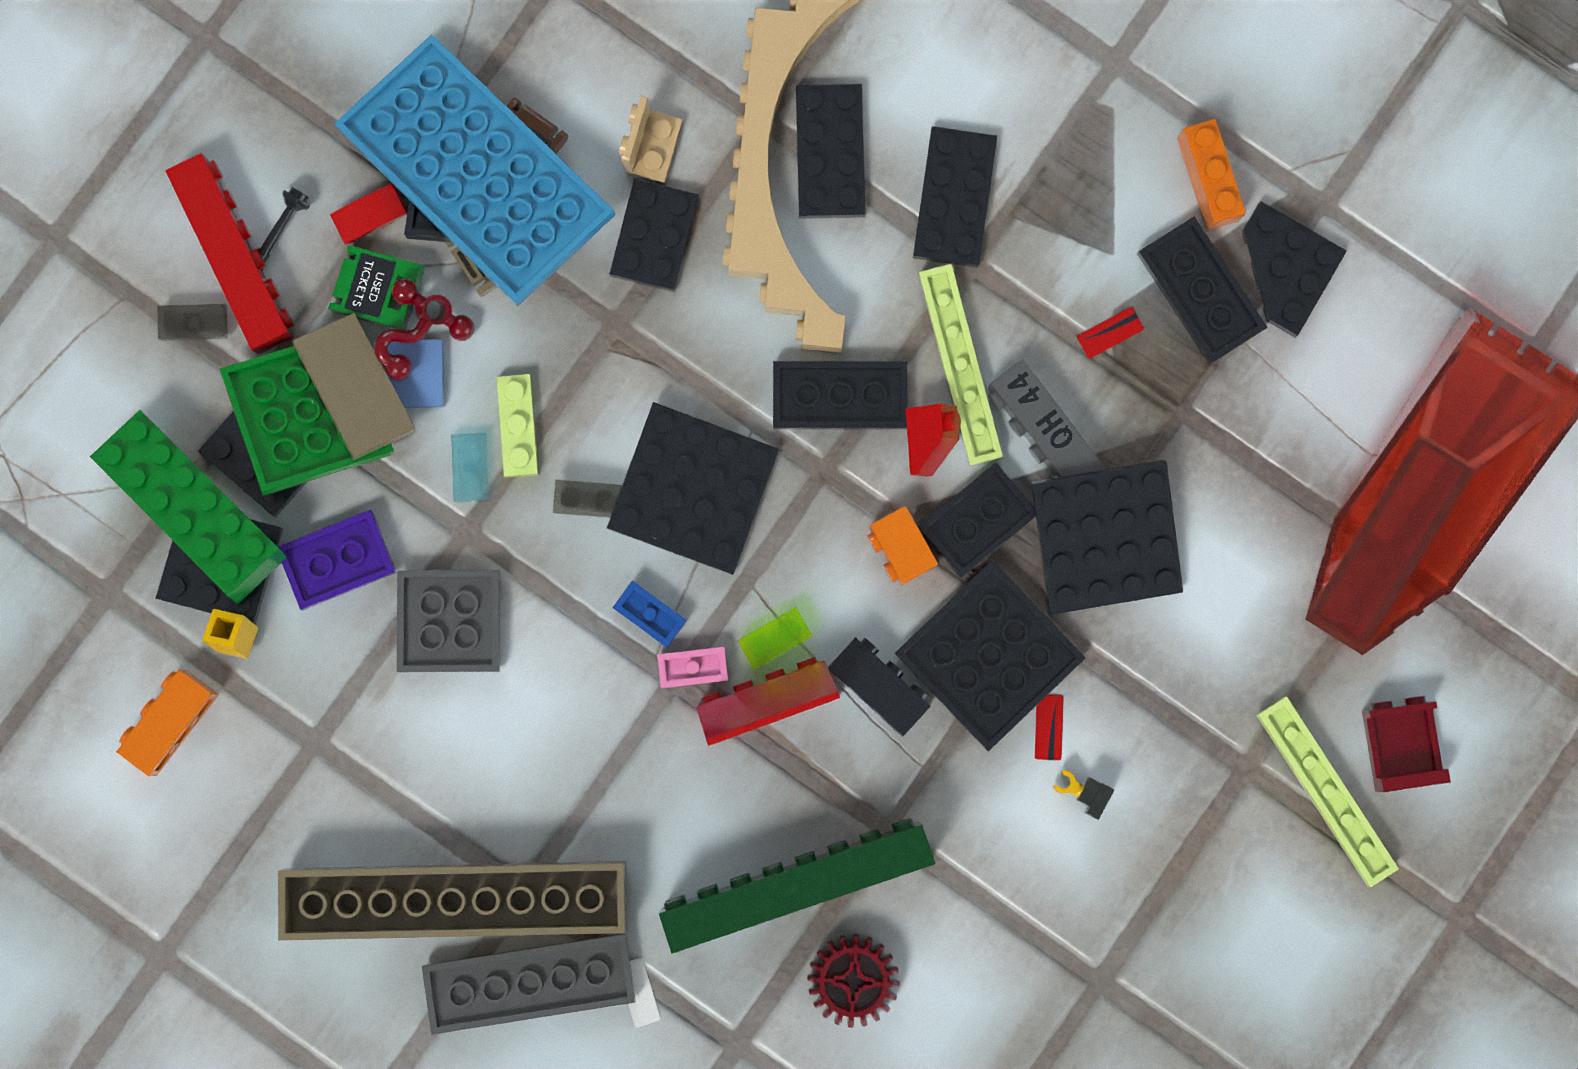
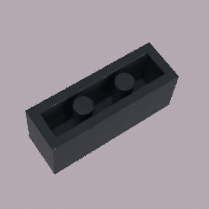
(880, 685)

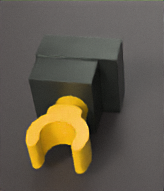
(1091, 794)

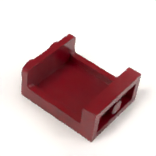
(1404, 745)

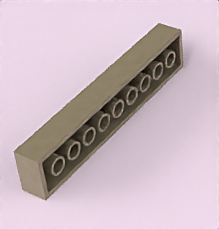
(452, 900)

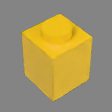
(230, 633)

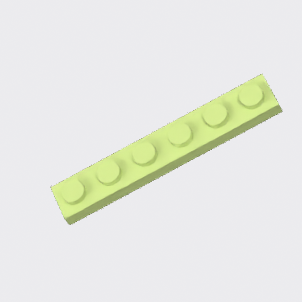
(960, 364)
(1327, 791)

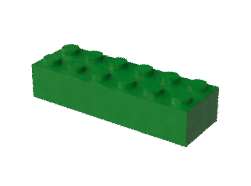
(188, 507)

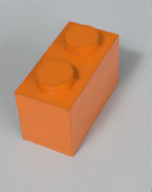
(902, 546)

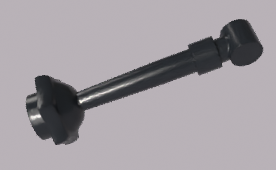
(294, 201)

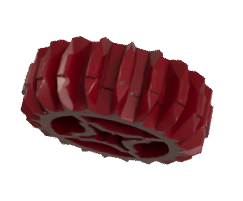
(837, 978)

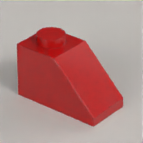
(931, 436)

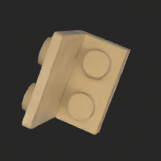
(651, 143)

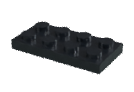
(830, 151)
(955, 197)
(1201, 290)
(840, 395)

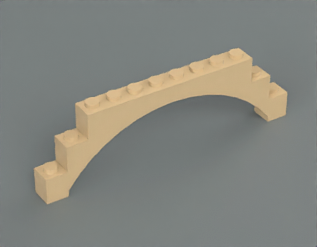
(756, 241)

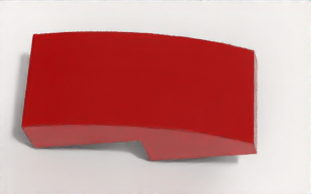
(369, 213)

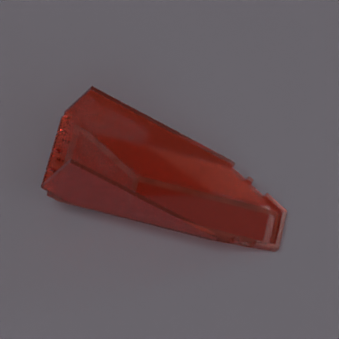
(1441, 481)

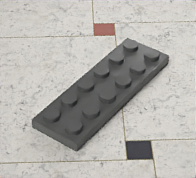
(528, 983)

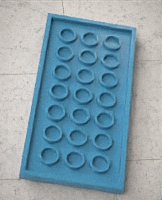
(475, 170)

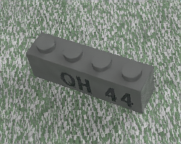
(1042, 423)

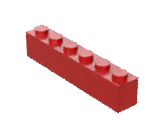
(230, 253)

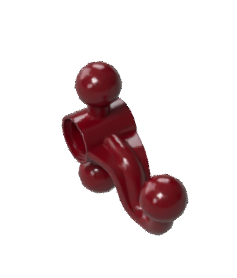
(406, 293)

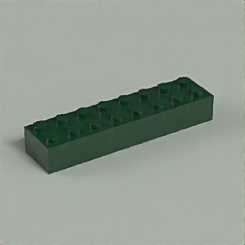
(796, 886)

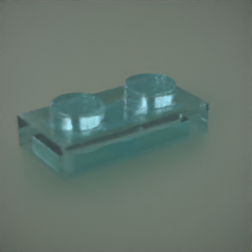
(469, 467)

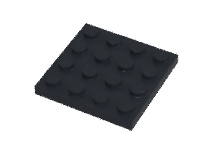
(692, 488)
(1107, 537)
(990, 655)

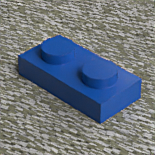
(649, 614)

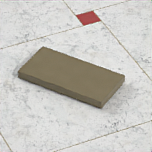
(353, 386)

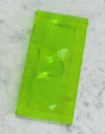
(775, 638)

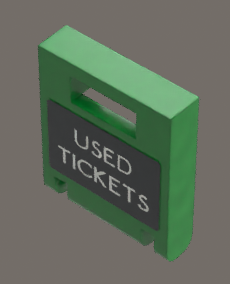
(367, 287)

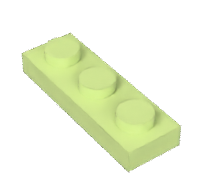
(517, 425)

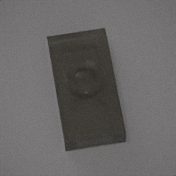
(192, 322)

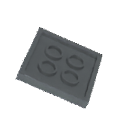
(448, 621)

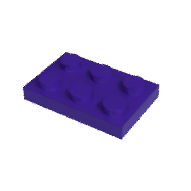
(336, 560)

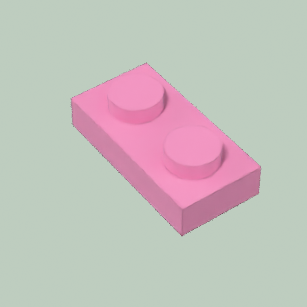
(692, 667)

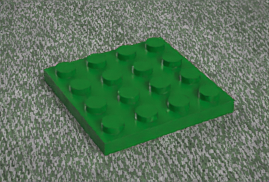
(286, 422)

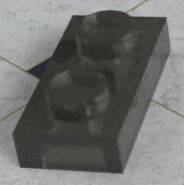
(585, 498)

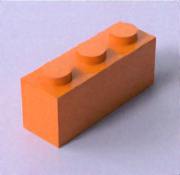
(1211, 175)
(166, 722)

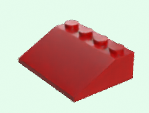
(767, 702)

